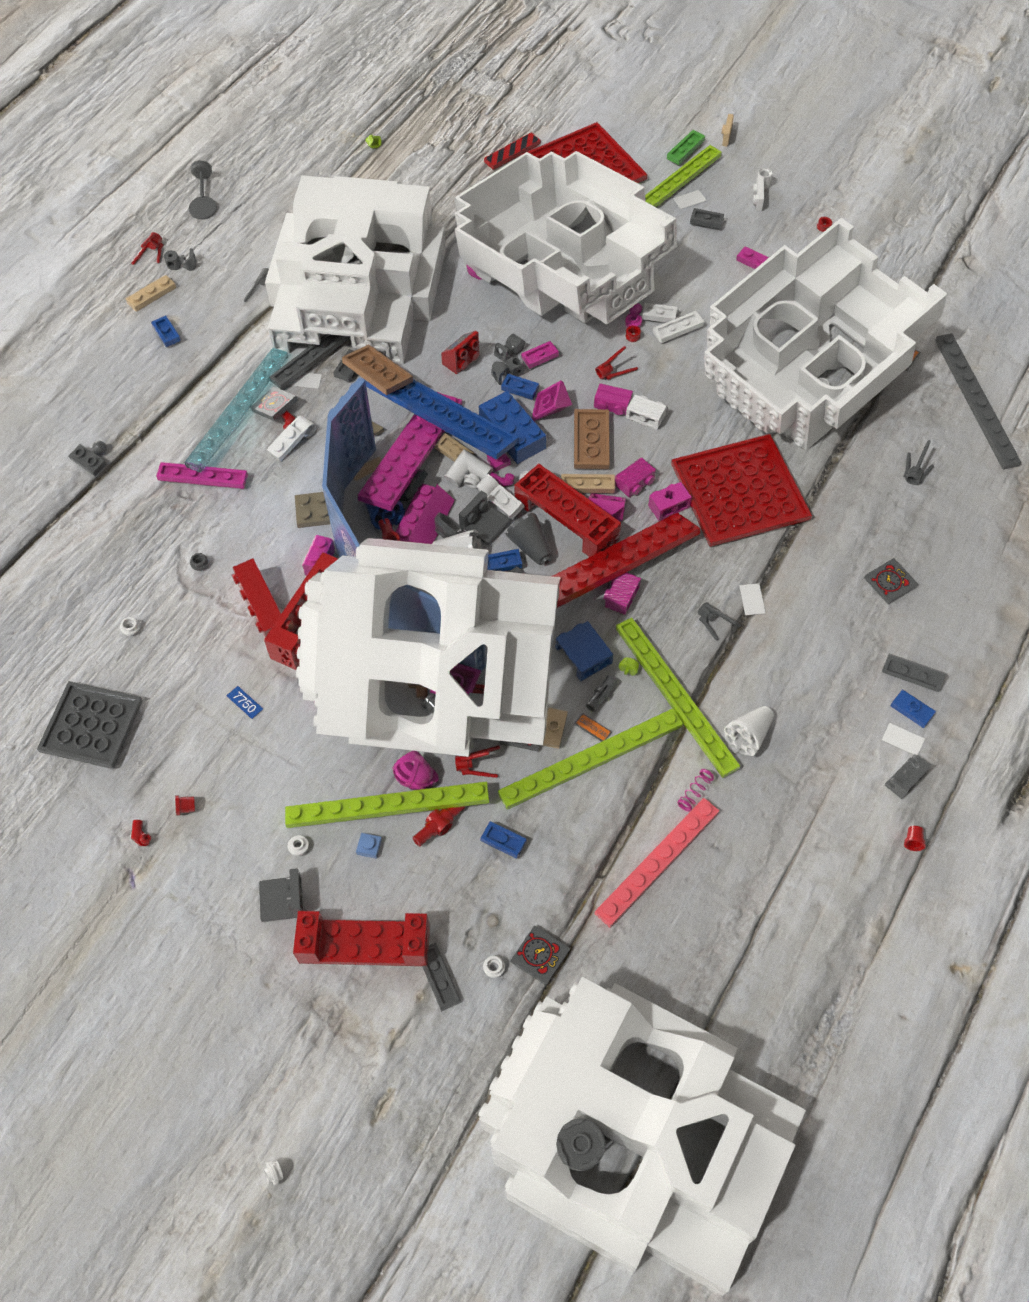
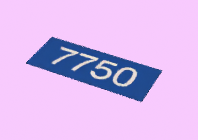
(244, 702)

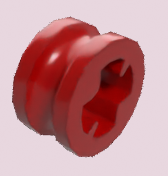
(824, 220)
(633, 329)

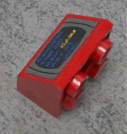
(461, 352)

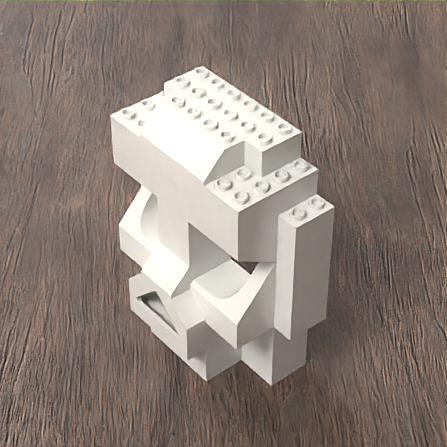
(529, 216)
(818, 287)
(363, 301)
(352, 651)
(565, 1074)

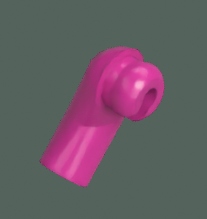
(508, 480)

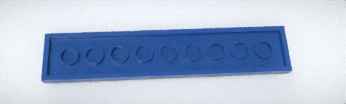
(452, 418)

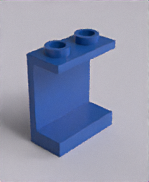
(585, 650)

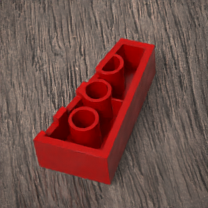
(256, 594)

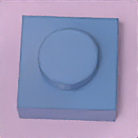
(368, 845)

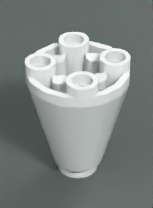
(748, 731)

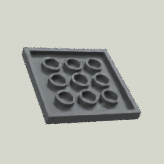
(90, 725)

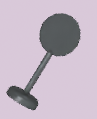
(203, 206)

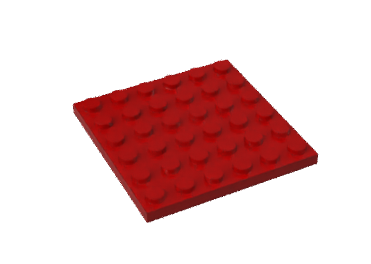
(597, 145)
(741, 490)

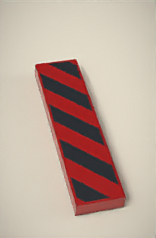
(512, 151)

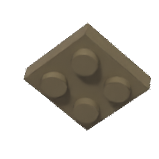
(311, 510)

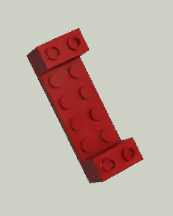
(569, 508)
(282, 638)
(362, 941)

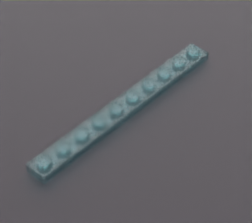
(235, 410)

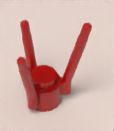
(153, 242)
(605, 369)
(463, 763)

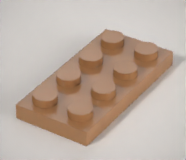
(377, 369)
(591, 439)

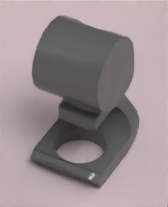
(174, 261)
(513, 344)
(513, 366)

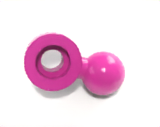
(634, 317)

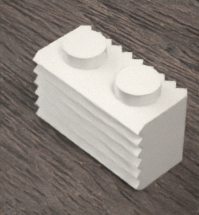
(646, 411)

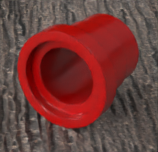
(184, 805)
(915, 839)

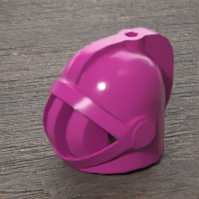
(414, 771)

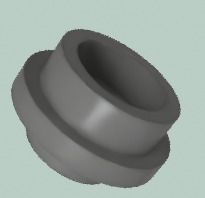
(196, 558)

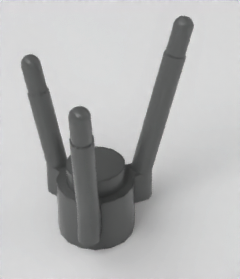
(261, 279)
(914, 475)
(709, 613)

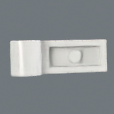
(763, 182)
(291, 437)
(499, 496)

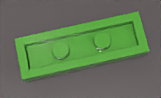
(685, 147)

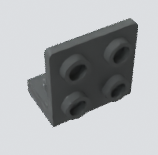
(483, 518)
(281, 897)

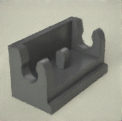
(908, 776)

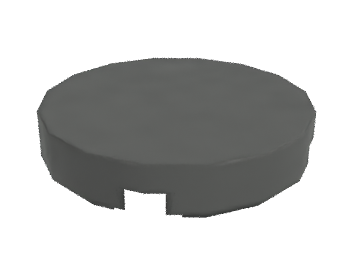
(580, 1144)

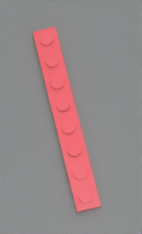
(656, 862)

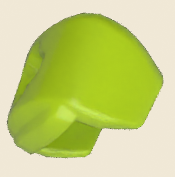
(373, 141)
(629, 665)

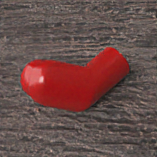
(289, 418)
(138, 835)

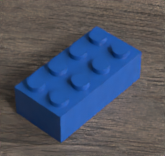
(509, 415)

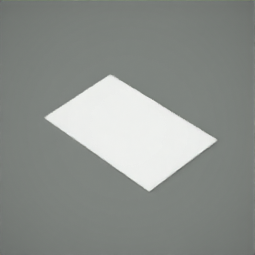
(689, 199)
(307, 380)
(752, 599)
(903, 739)

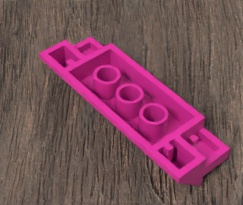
(418, 521)

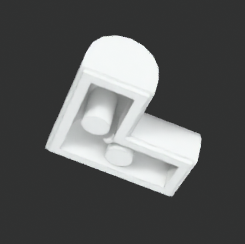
(466, 464)

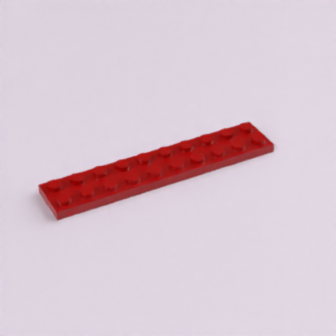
(624, 556)

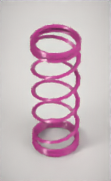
(680, 801)

